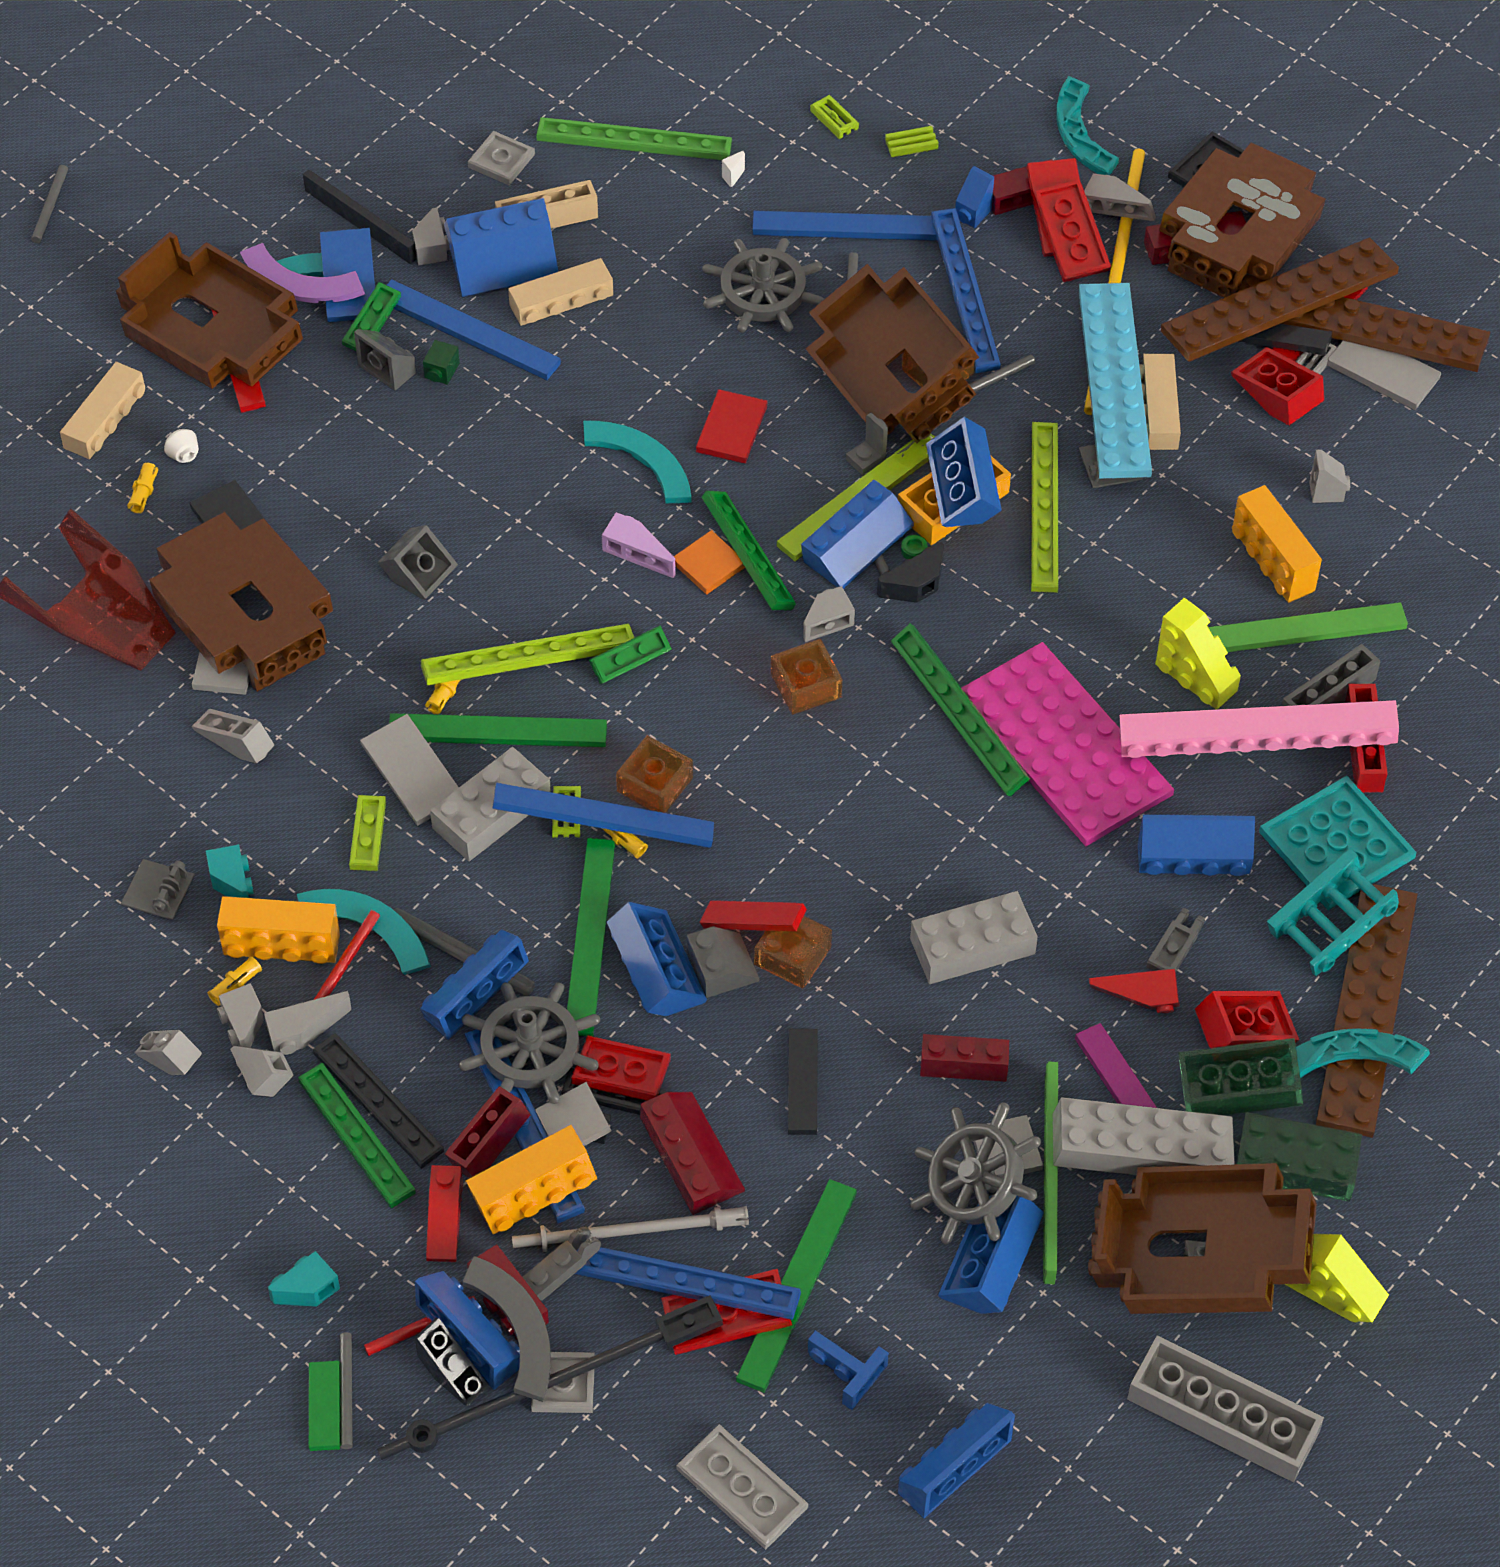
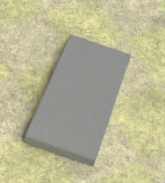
(1385, 372)
(409, 767)
(742, 1486)

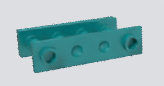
(1326, 887)

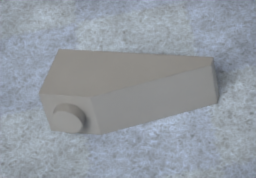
(1114, 197)
(235, 734)
(301, 1023)

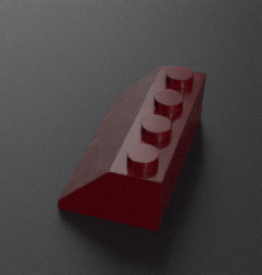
(690, 1150)

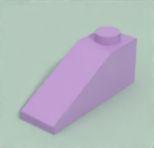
(634, 543)

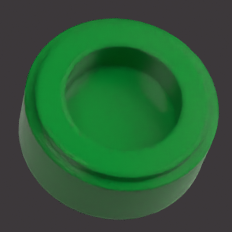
(913, 546)

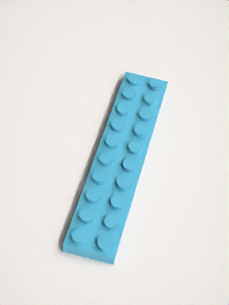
(1114, 381)

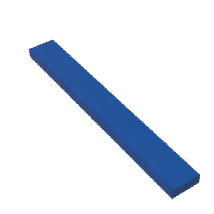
(843, 225)
(965, 289)
(475, 332)
(603, 815)
(531, 1131)
(692, 1282)

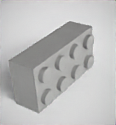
(467, 814)
(973, 937)

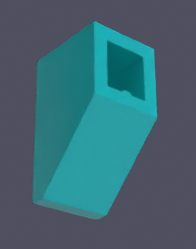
(227, 871)
(305, 1284)

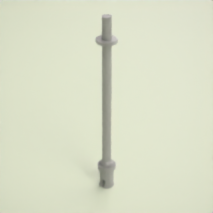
(716, 1219)

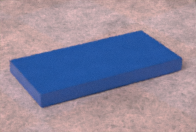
(344, 253)

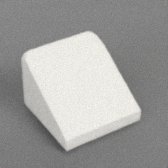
(733, 168)

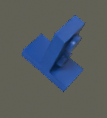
(848, 1367)

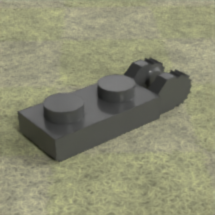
(1175, 943)
(562, 1263)

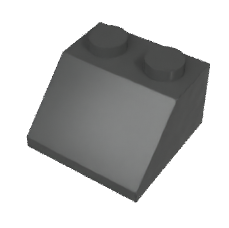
(384, 358)
(418, 562)
(720, 960)

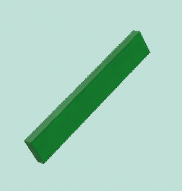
(748, 550)
(356, 1135)

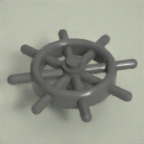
(762, 284)
(530, 1041)
(975, 1173)

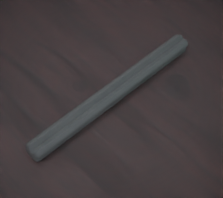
(457, 948)

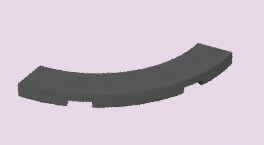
(524, 1319)

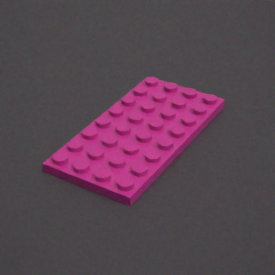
(1066, 744)

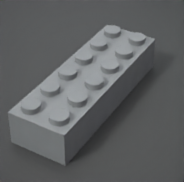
(1131, 1136)
(1225, 1408)

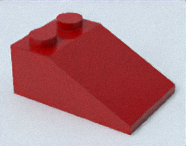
(1280, 385)
(1244, 1018)

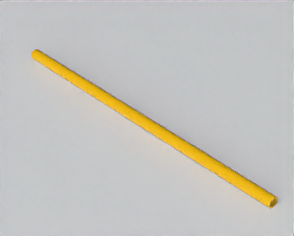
(1122, 237)

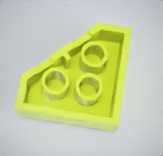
(1195, 656)
(1342, 1281)

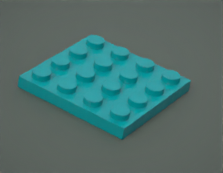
(1329, 825)

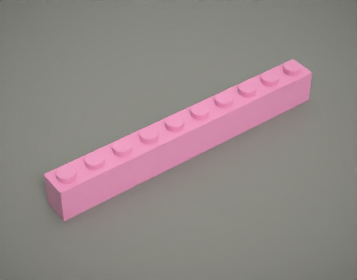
(1259, 729)

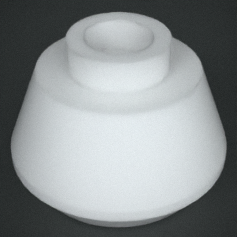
(182, 445)

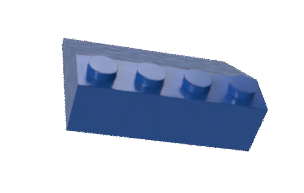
(501, 247)

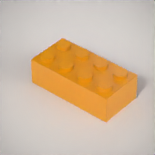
(922, 505)
(1276, 544)
(278, 929)
(532, 1179)

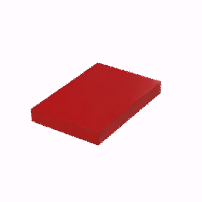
(731, 426)
(623, 1068)

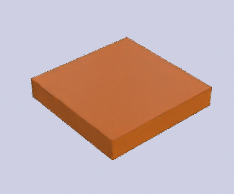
(708, 562)

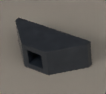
(914, 577)
(449, 1363)

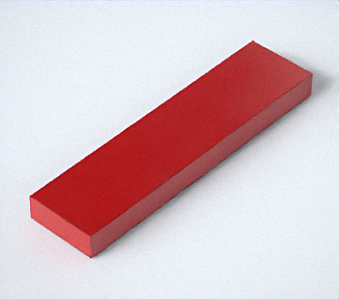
(753, 915)

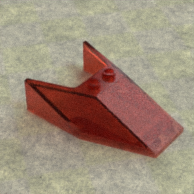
(108, 607)

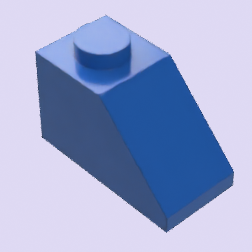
(975, 197)

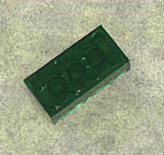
(1241, 1078)
(1304, 1152)

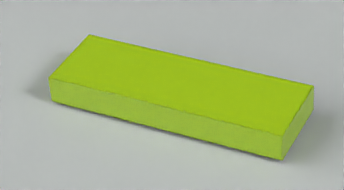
(367, 833)

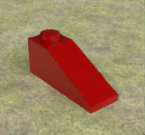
(1147, 989)
(444, 1213)

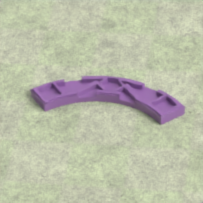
(304, 287)

